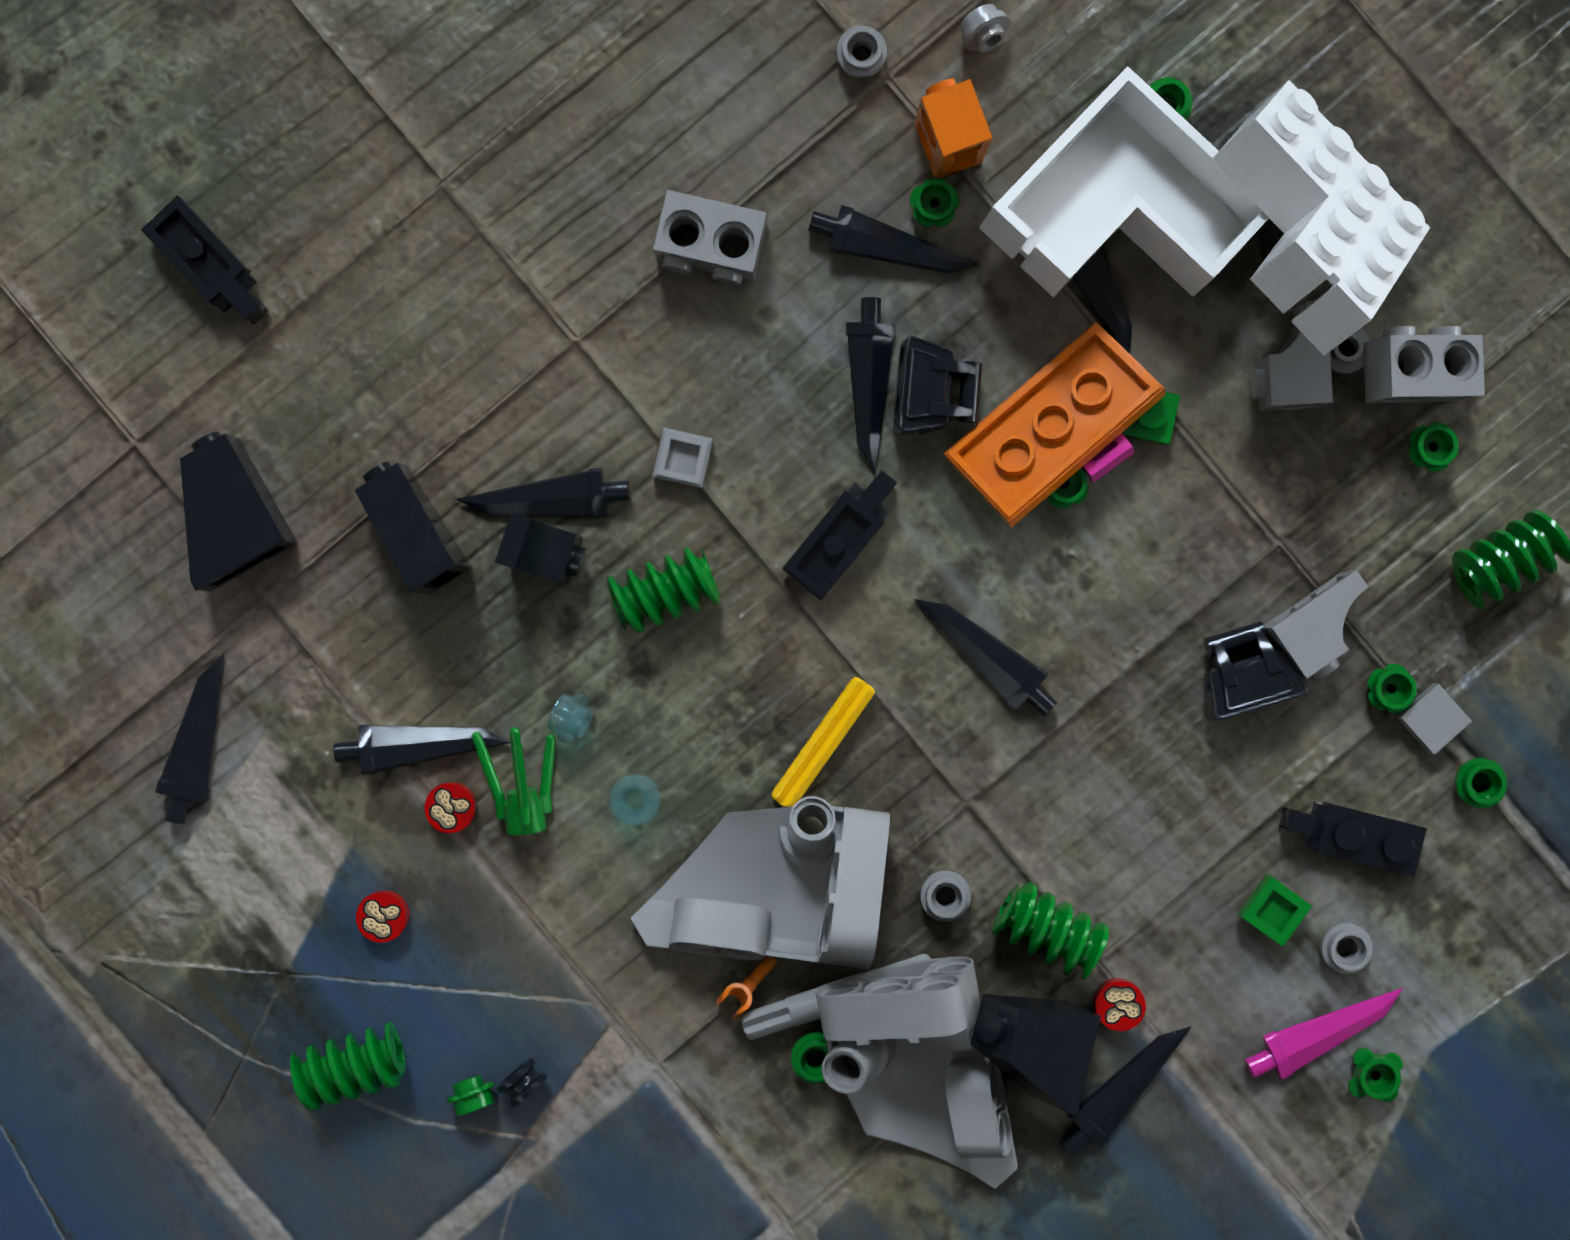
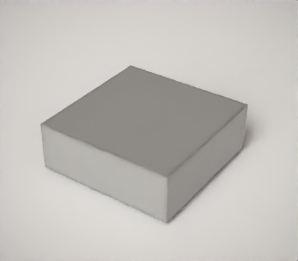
(682, 458)
(1434, 718)

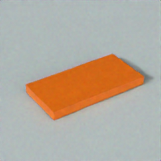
(1054, 424)

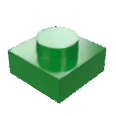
(1157, 423)
(1274, 910)

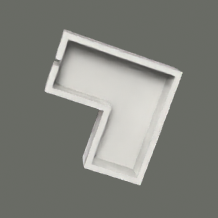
(1131, 169)
(1333, 211)

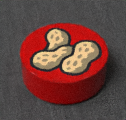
(450, 807)
(382, 916)
(1119, 1004)

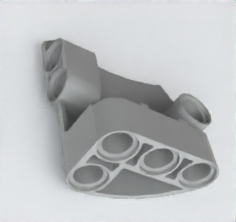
(775, 890)
(917, 1063)

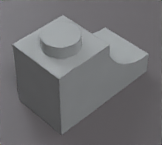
(1294, 376)
(1313, 627)

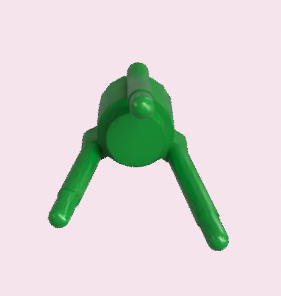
(523, 808)

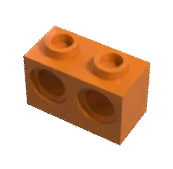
(952, 127)

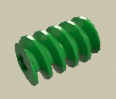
(1509, 554)
(663, 590)
(1052, 929)
(348, 1070)

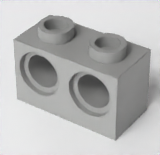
(715, 224)
(1424, 369)

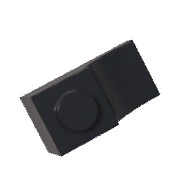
(540, 549)

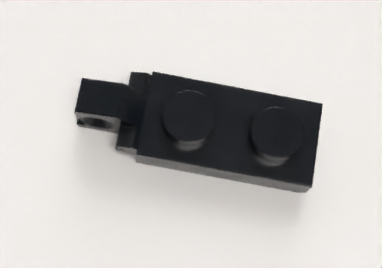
(204, 259)
(840, 536)
(1358, 836)

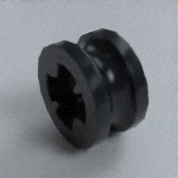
(521, 1082)

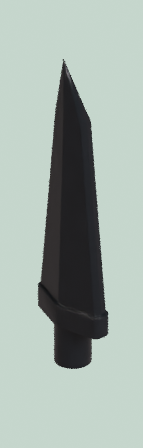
(869, 238)
(1102, 293)
(869, 364)
(568, 495)
(1003, 667)
(399, 746)
(190, 758)
(1111, 1102)

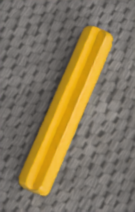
(823, 742)

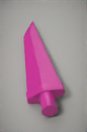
(1302, 1043)

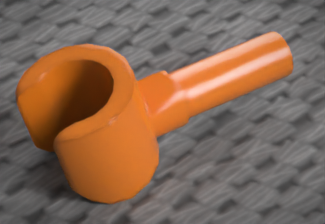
(744, 990)

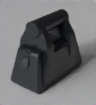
(925, 388)
(1247, 683)

